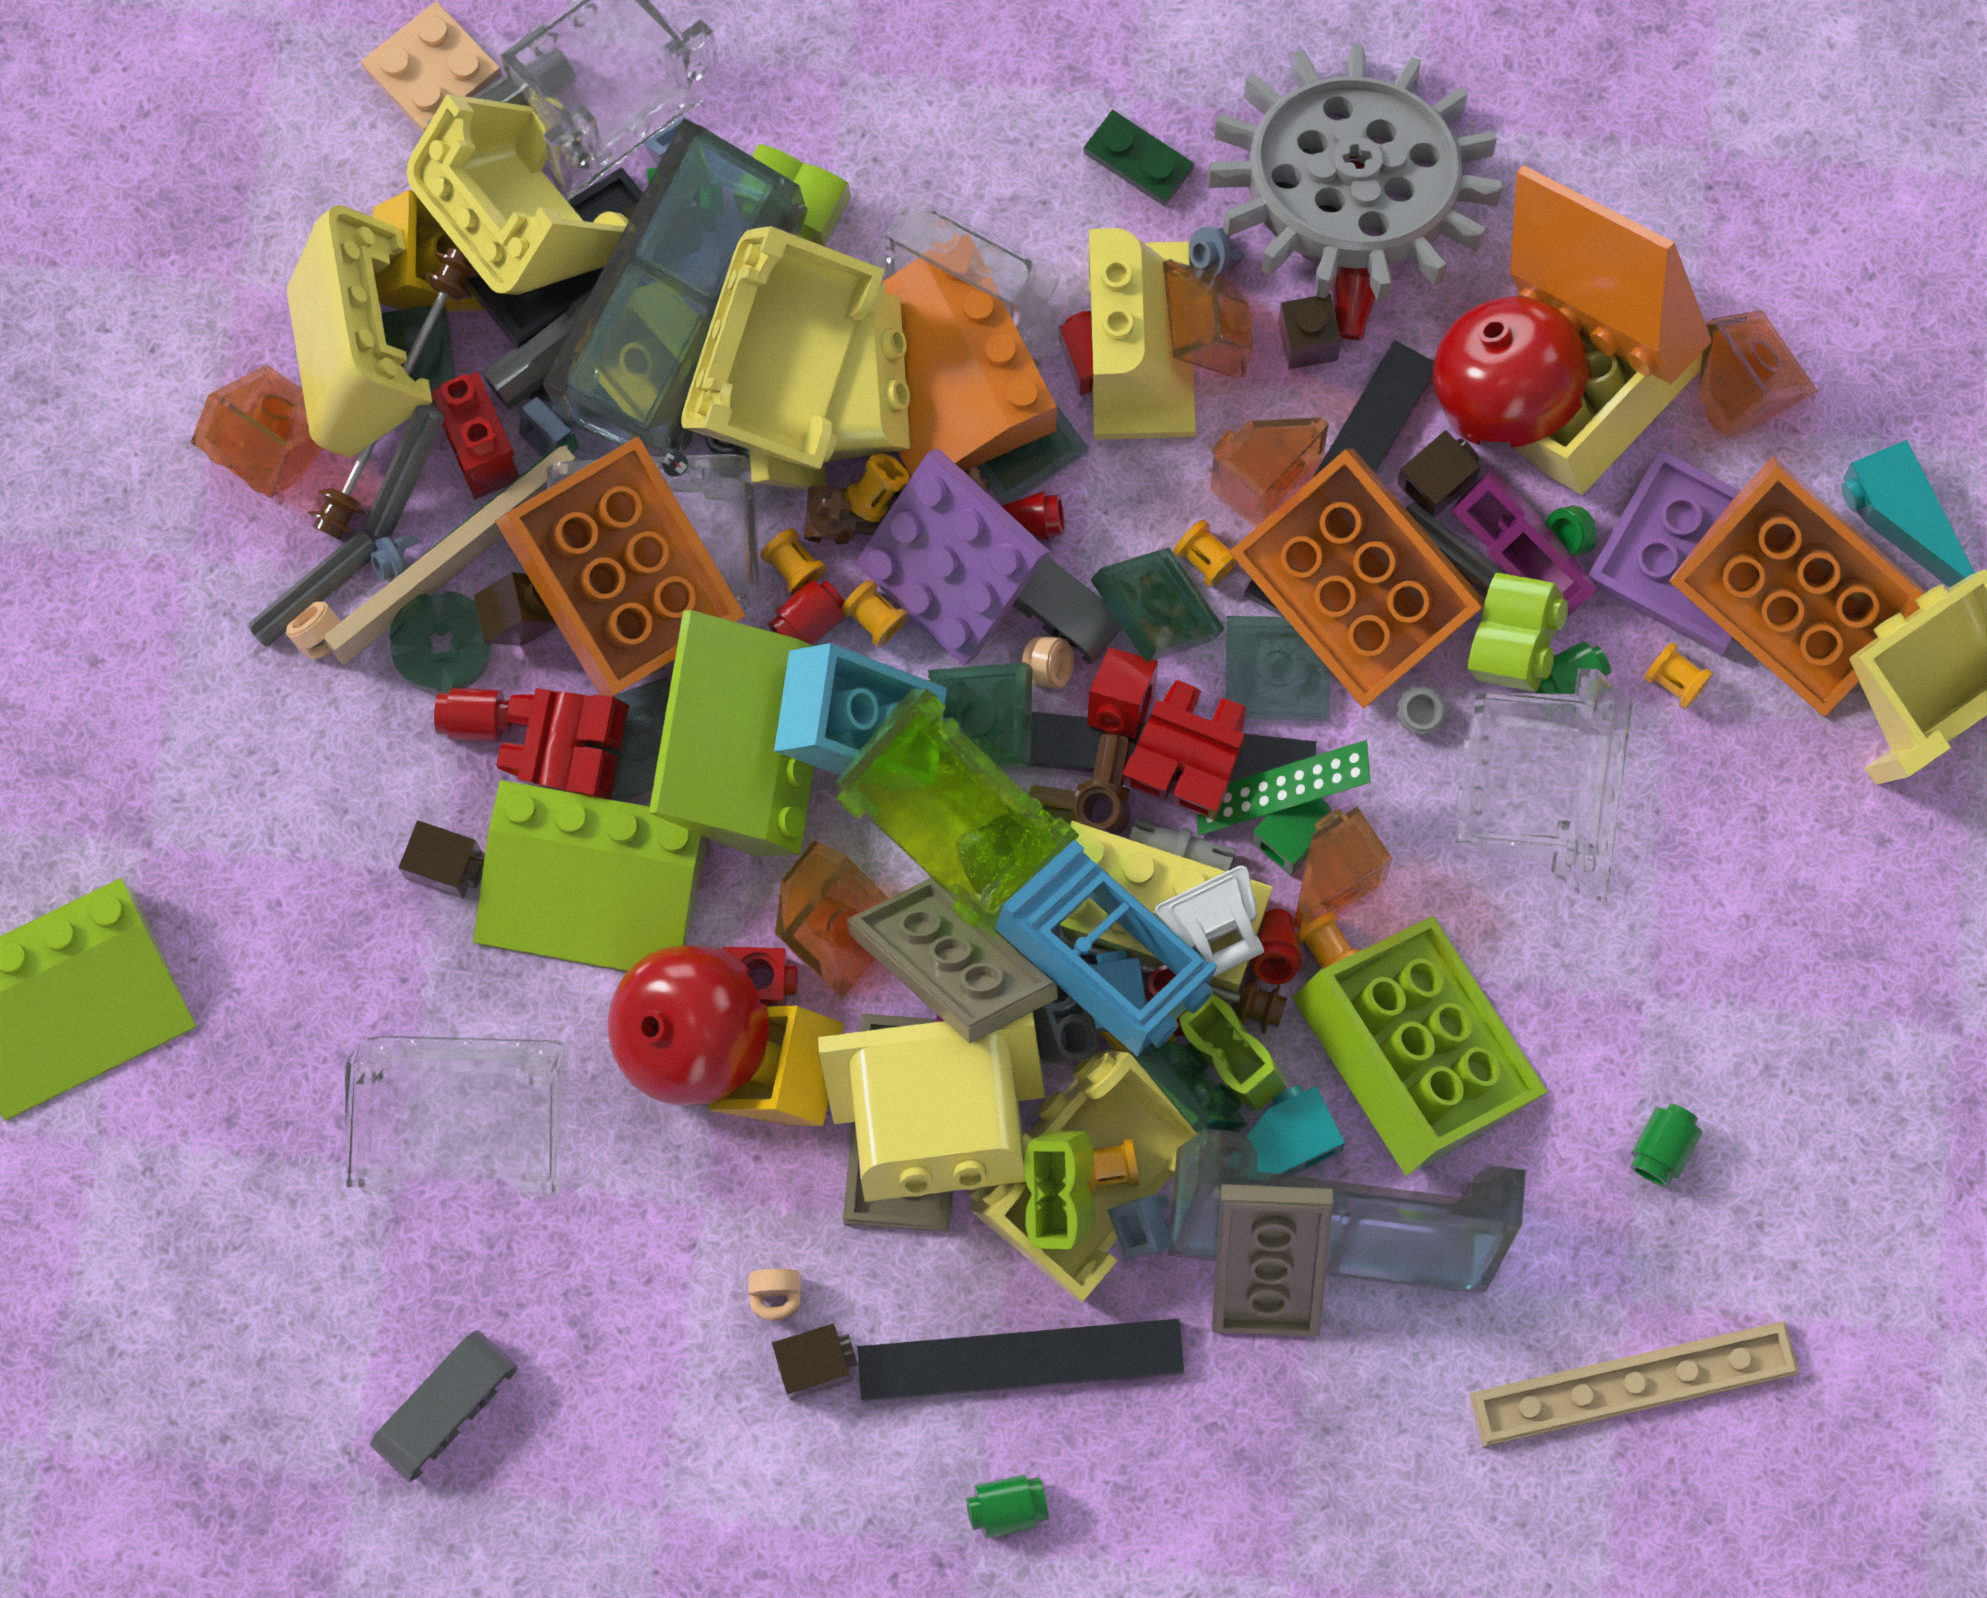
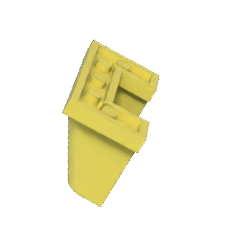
(1135, 378)
(866, 404)
(1927, 676)
(933, 1105)

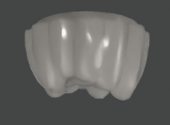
(1421, 710)

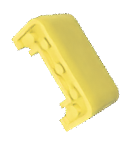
(488, 192)
(780, 346)
(346, 369)

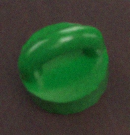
(1574, 529)

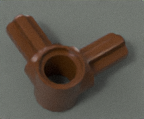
(832, 516)
(1106, 783)

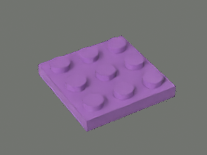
(1653, 539)
(951, 556)

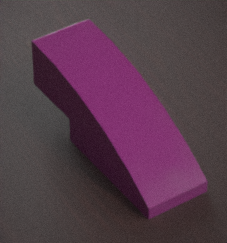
(1520, 538)

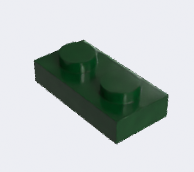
(1138, 158)

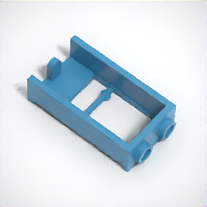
(1056, 893)

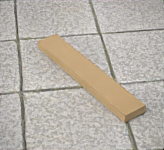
(437, 565)
(1633, 1383)

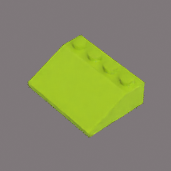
(720, 740)
(585, 878)
(82, 996)
(1418, 1044)

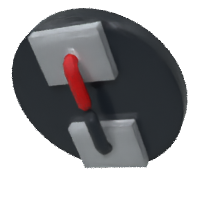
(675, 464)

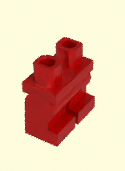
(476, 434)
(558, 737)
(1189, 744)

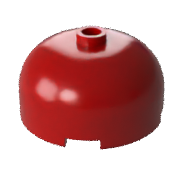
(1510, 371)
(688, 1025)

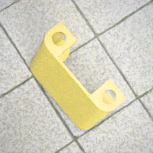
(1111, 1103)

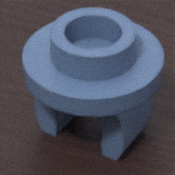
(1211, 251)
(389, 558)

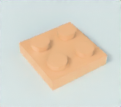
(428, 62)

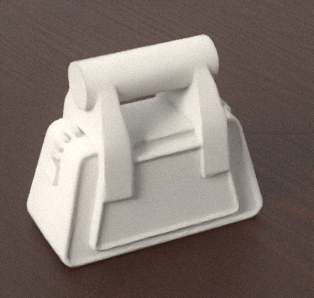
(1212, 912)

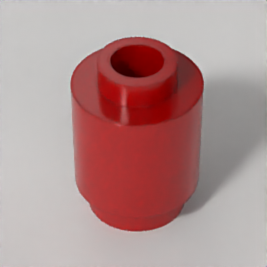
(809, 612)
(471, 714)

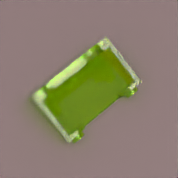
(951, 809)

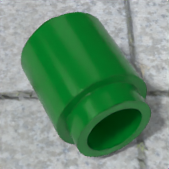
(1566, 665)
(1665, 1144)
(1007, 1506)

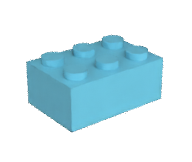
(837, 704)

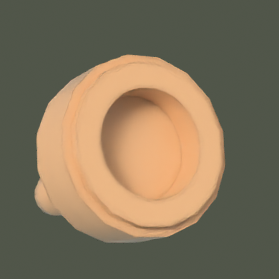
(310, 629)
(1051, 661)
(774, 1284)

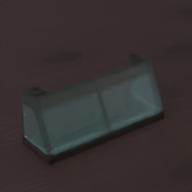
(654, 302)
(1373, 1229)

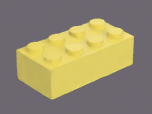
(1152, 879)

